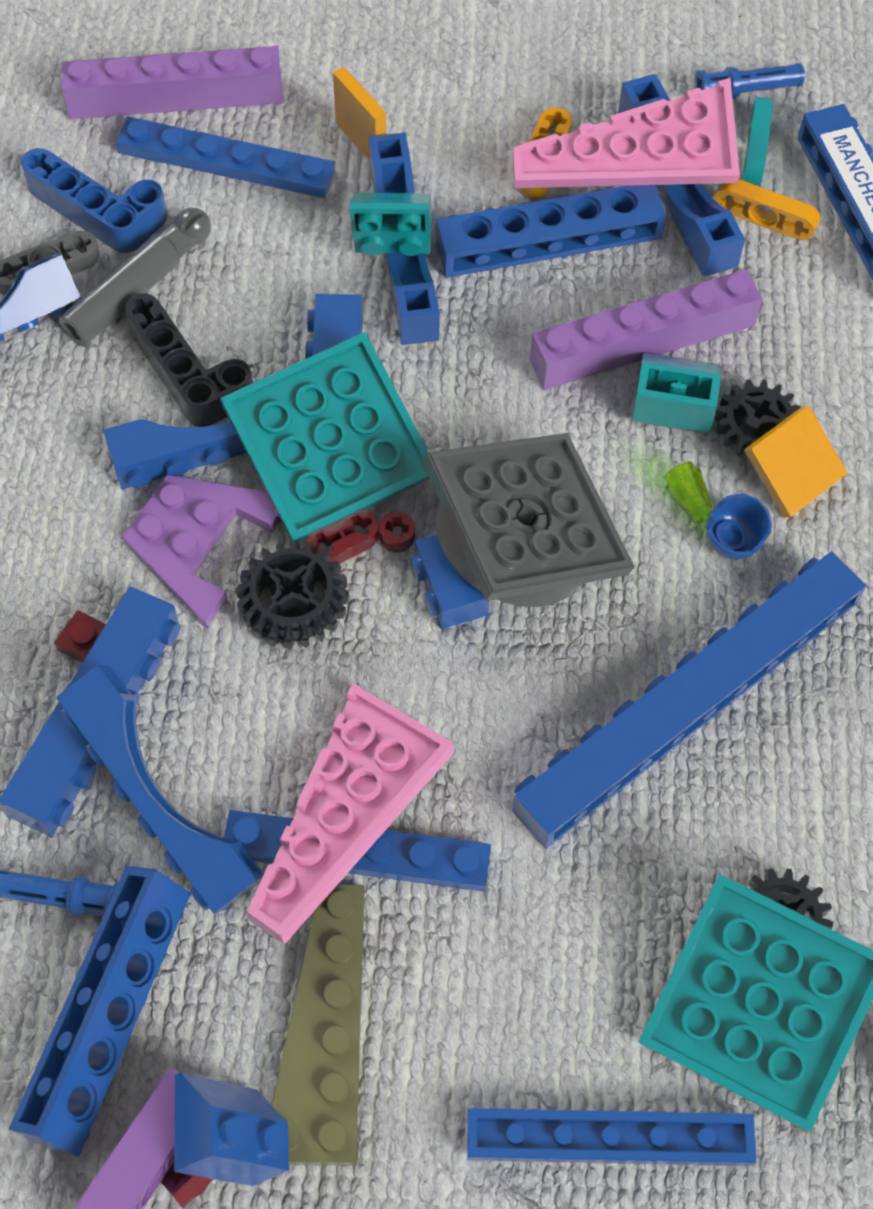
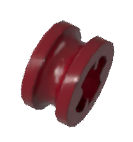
(407, 535)

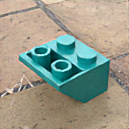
(391, 223)
(677, 392)

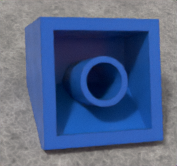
(227, 1132)

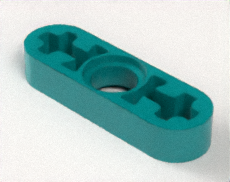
(757, 140)

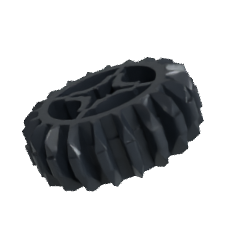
(292, 615)

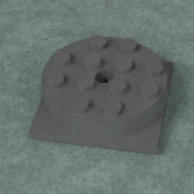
(524, 520)

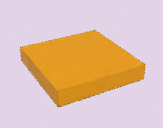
(357, 111)
(796, 461)

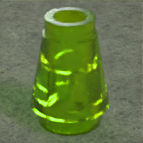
(689, 490)

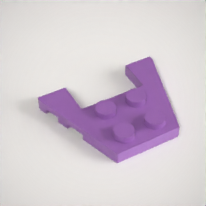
(182, 528)

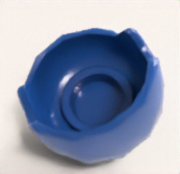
(738, 526)

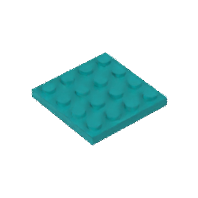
(328, 436)
(763, 1002)

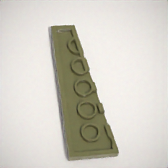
(322, 1047)

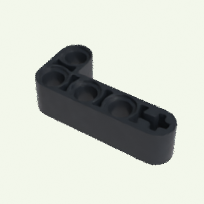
(178, 358)

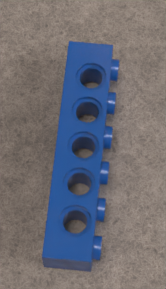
(549, 229)
(100, 1011)

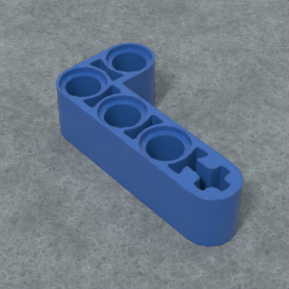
(114, 220)

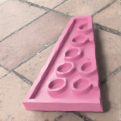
(649, 145)
(351, 797)

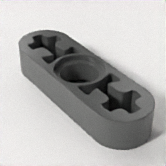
(66, 244)

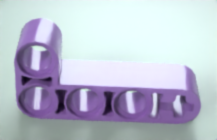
(140, 1157)

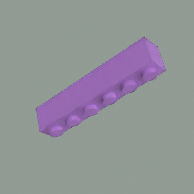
(172, 82)
(646, 326)

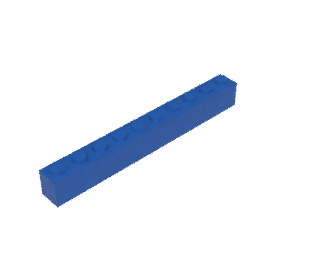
(686, 699)

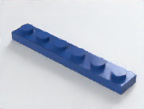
(226, 157)
(392, 856)
(611, 1137)

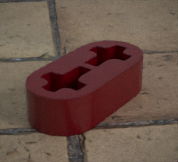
(343, 539)

